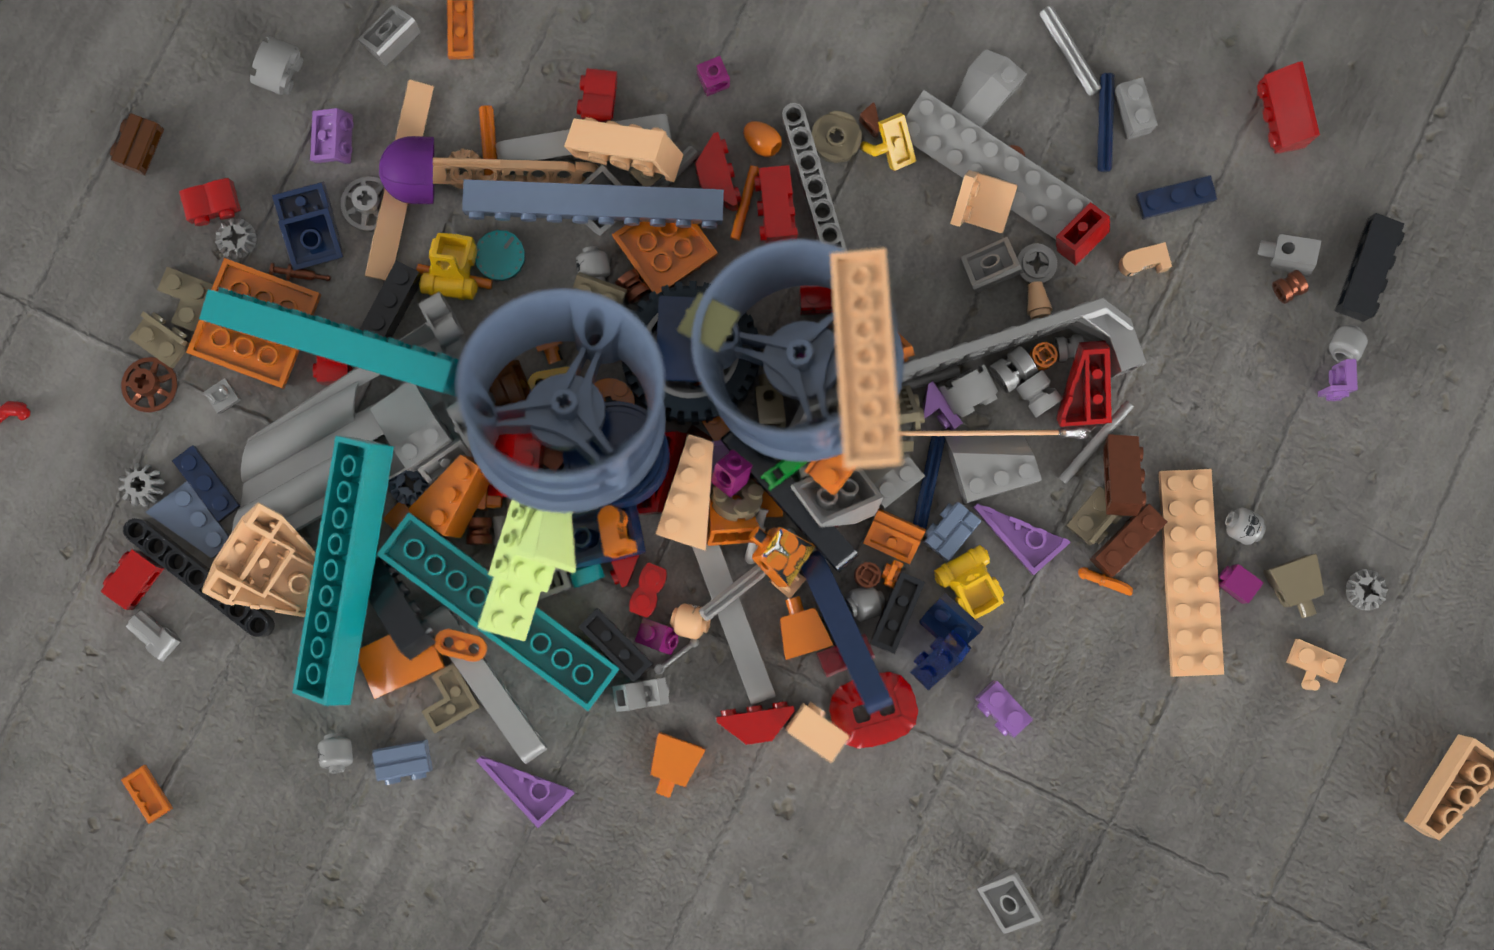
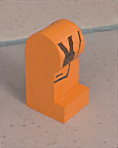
(614, 532)

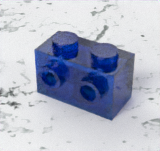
(940, 660)

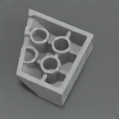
(991, 464)

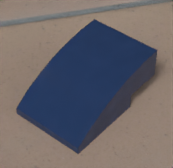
(308, 225)
(672, 345)
(588, 541)

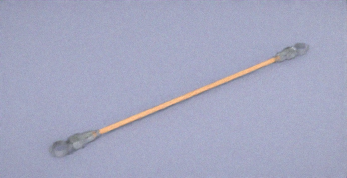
(1078, 432)

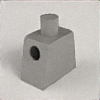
(1301, 253)

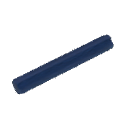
(1105, 126)
(929, 481)

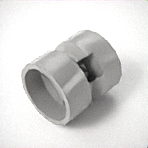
(1022, 367)
(1039, 393)

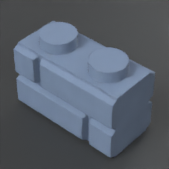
(951, 531)
(402, 761)

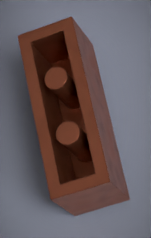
(1123, 475)
(1128, 541)

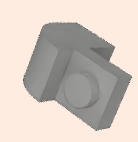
(641, 694)

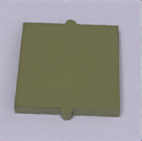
(716, 323)

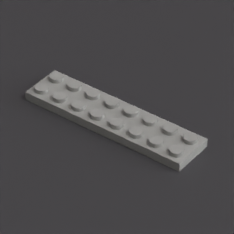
(967, 147)

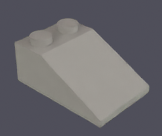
(411, 425)
(894, 479)
(852, 504)

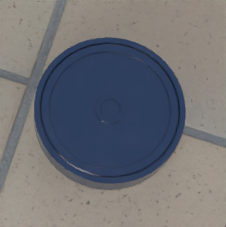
(621, 423)

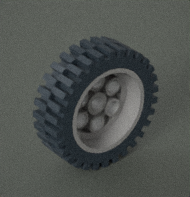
(681, 399)

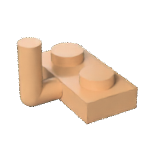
(1315, 662)

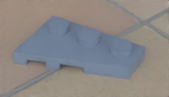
(190, 519)

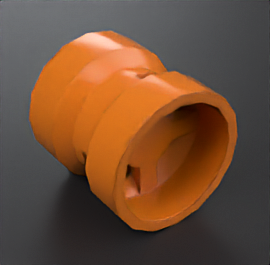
(1040, 358)

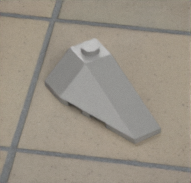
(987, 86)

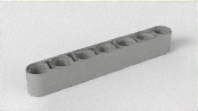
(551, 145)
(811, 176)
(735, 626)
(491, 692)

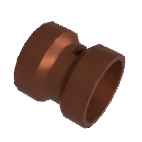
(634, 286)
(1290, 286)
(479, 531)
(864, 577)

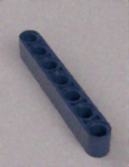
(846, 633)

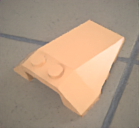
(263, 565)

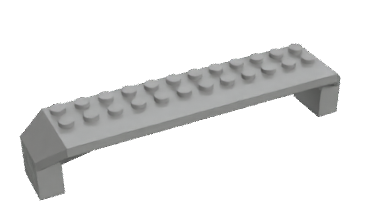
(1092, 320)

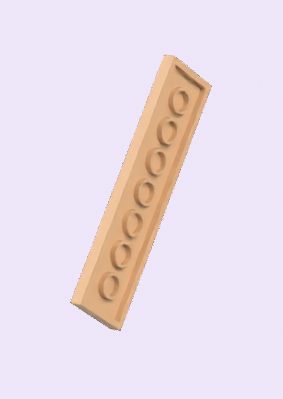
(865, 359)
(1191, 573)

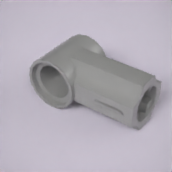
(158, 639)

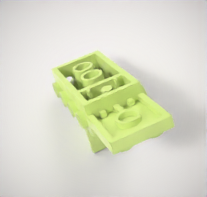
(524, 565)

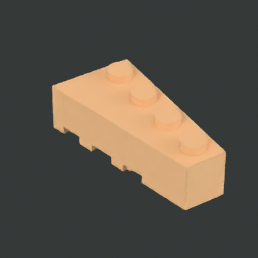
(624, 147)
(688, 500)
(1453, 788)

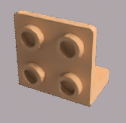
(984, 202)

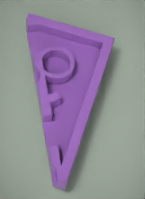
(1028, 543)
(532, 794)

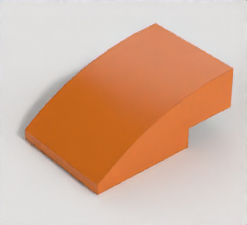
(389, 669)

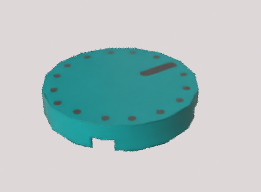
(500, 255)

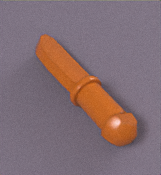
(1102, 579)

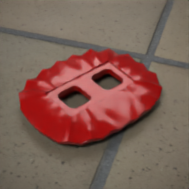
(878, 728)

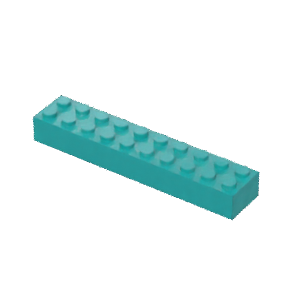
(331, 340)
(343, 570)
(464, 588)

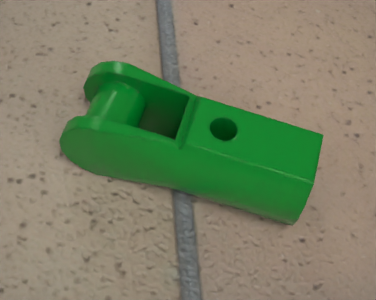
(787, 467)

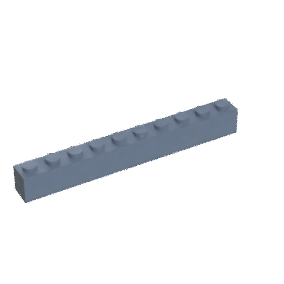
(592, 202)

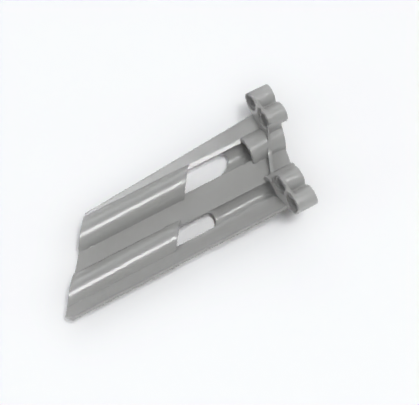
(291, 458)

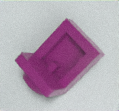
(657, 636)

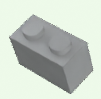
(1135, 108)

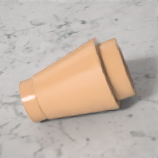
(1038, 301)

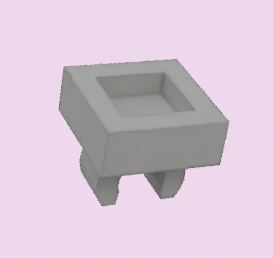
(222, 396)

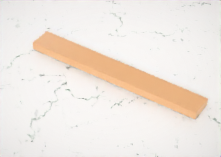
(392, 211)

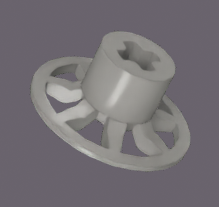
(365, 201)

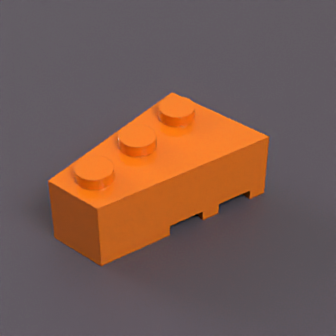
(452, 498)

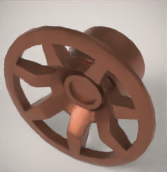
(147, 383)

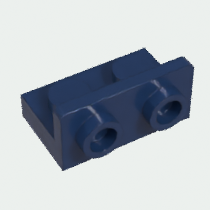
(948, 616)

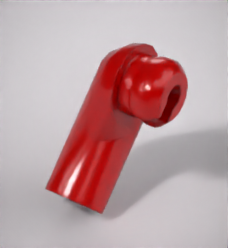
(14, 408)

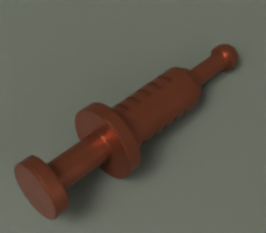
(300, 273)

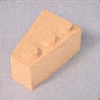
(816, 731)

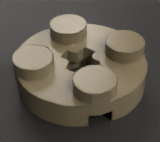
(849, 130)
(734, 509)

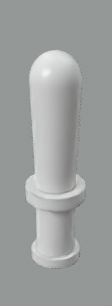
(751, 548)

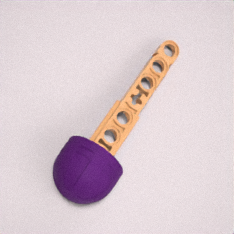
(411, 170)

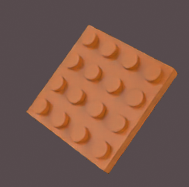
(244, 352)

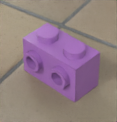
(1003, 708)

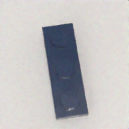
(1176, 197)
(206, 483)

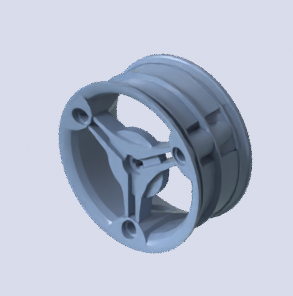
(739, 288)
(545, 319)

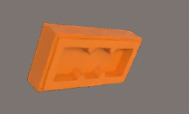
(147, 794)

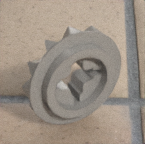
(245, 244)
(1045, 256)
(1356, 594)

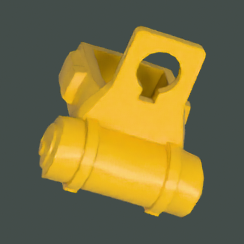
(450, 267)
(971, 582)

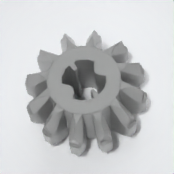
(131, 485)

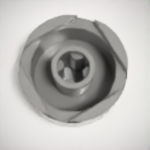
(276, 66)
(969, 390)

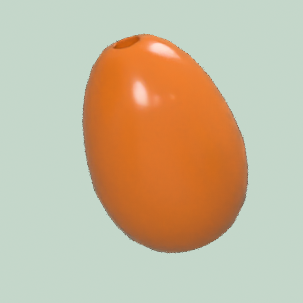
(762, 138)

